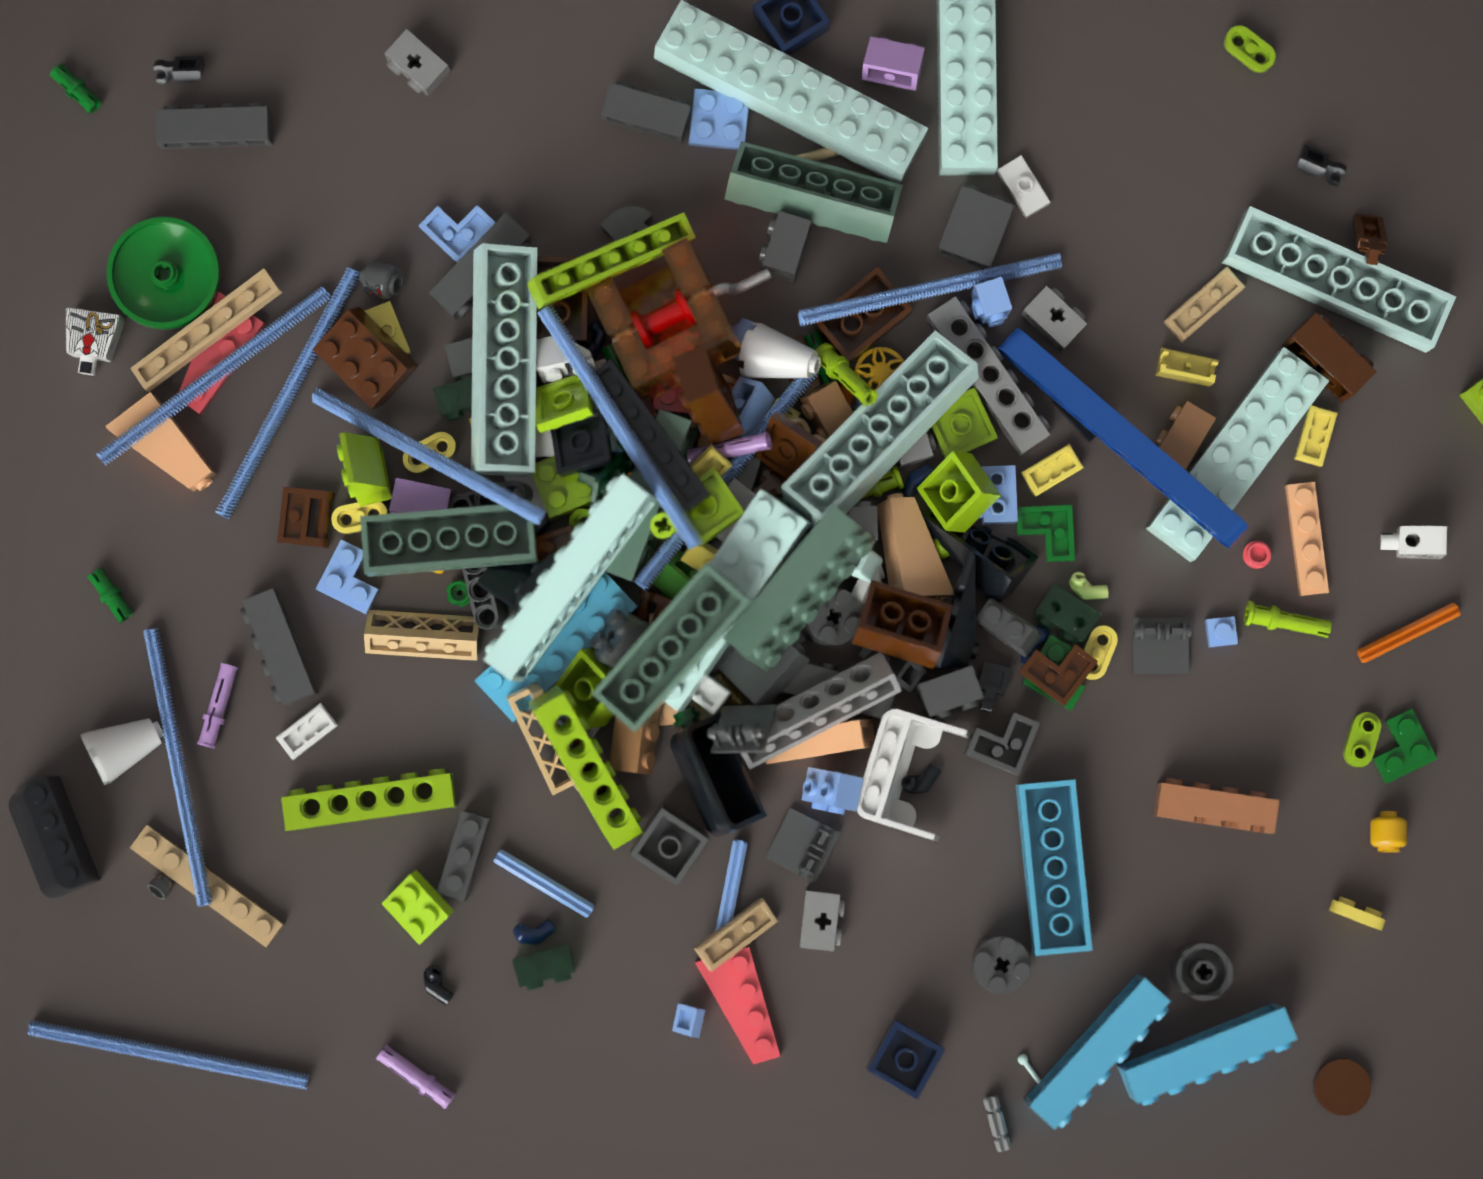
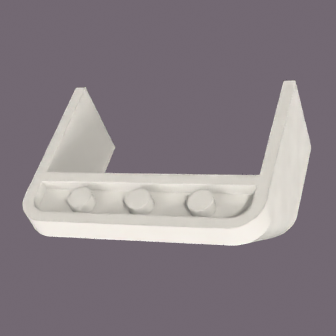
(890, 762)

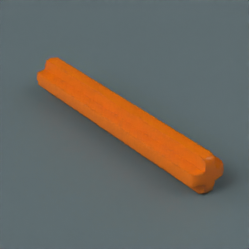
(1408, 632)

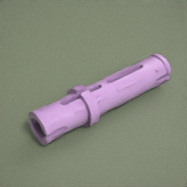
(735, 447)
(217, 706)
(416, 1077)

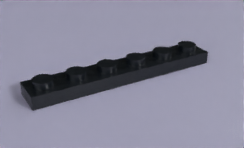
(653, 438)

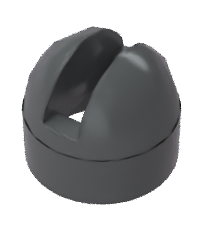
(160, 887)

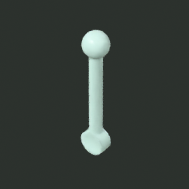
(1023, 1060)

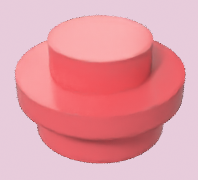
(1256, 554)

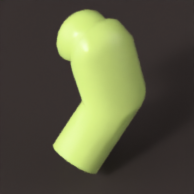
(1085, 590)

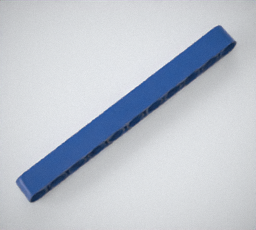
(1123, 438)

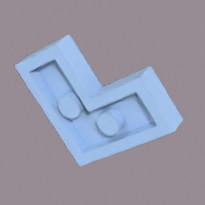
(454, 238)
(340, 580)

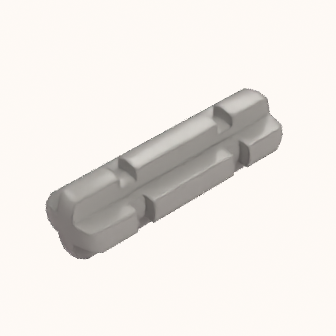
(997, 1123)

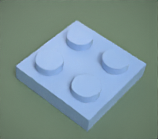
(717, 120)

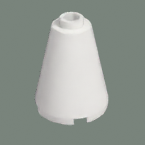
(775, 355)
(121, 746)

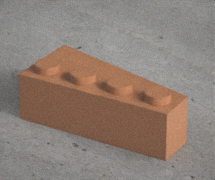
(1216, 808)

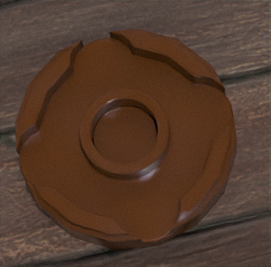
(1342, 1086)

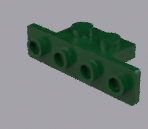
(600, 477)

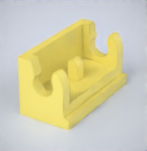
(1186, 367)

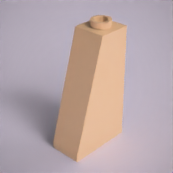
(165, 446)
(909, 549)
(837, 739)

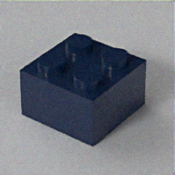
(791, 22)
(905, 1058)

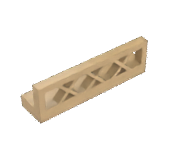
(421, 640)
(536, 691)

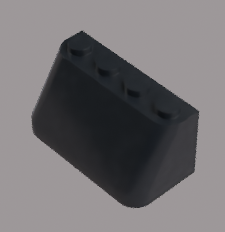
(716, 780)
(52, 837)

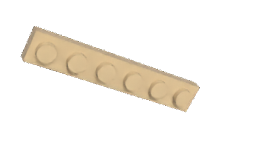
(206, 330)
(226, 898)

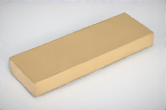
(1204, 304)
(735, 934)

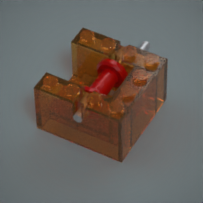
(669, 317)

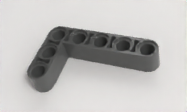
(479, 604)

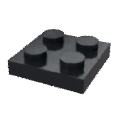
(582, 445)

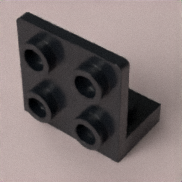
(515, 581)

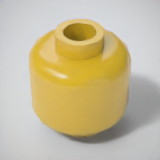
(1388, 832)

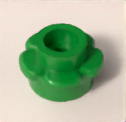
(453, 597)

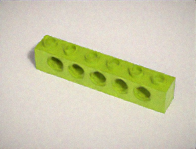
(608, 261)
(297, 816)
(615, 829)

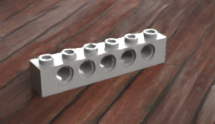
(1020, 438)
(827, 706)

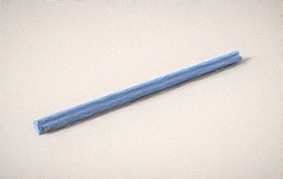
(928, 289)
(213, 375)
(287, 394)
(623, 434)
(427, 456)
(674, 540)
(177, 767)
(168, 1055)

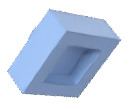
(1221, 631)
(688, 1020)

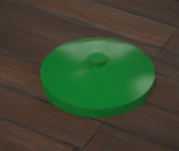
(163, 273)

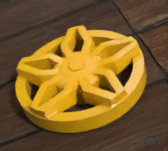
(879, 370)

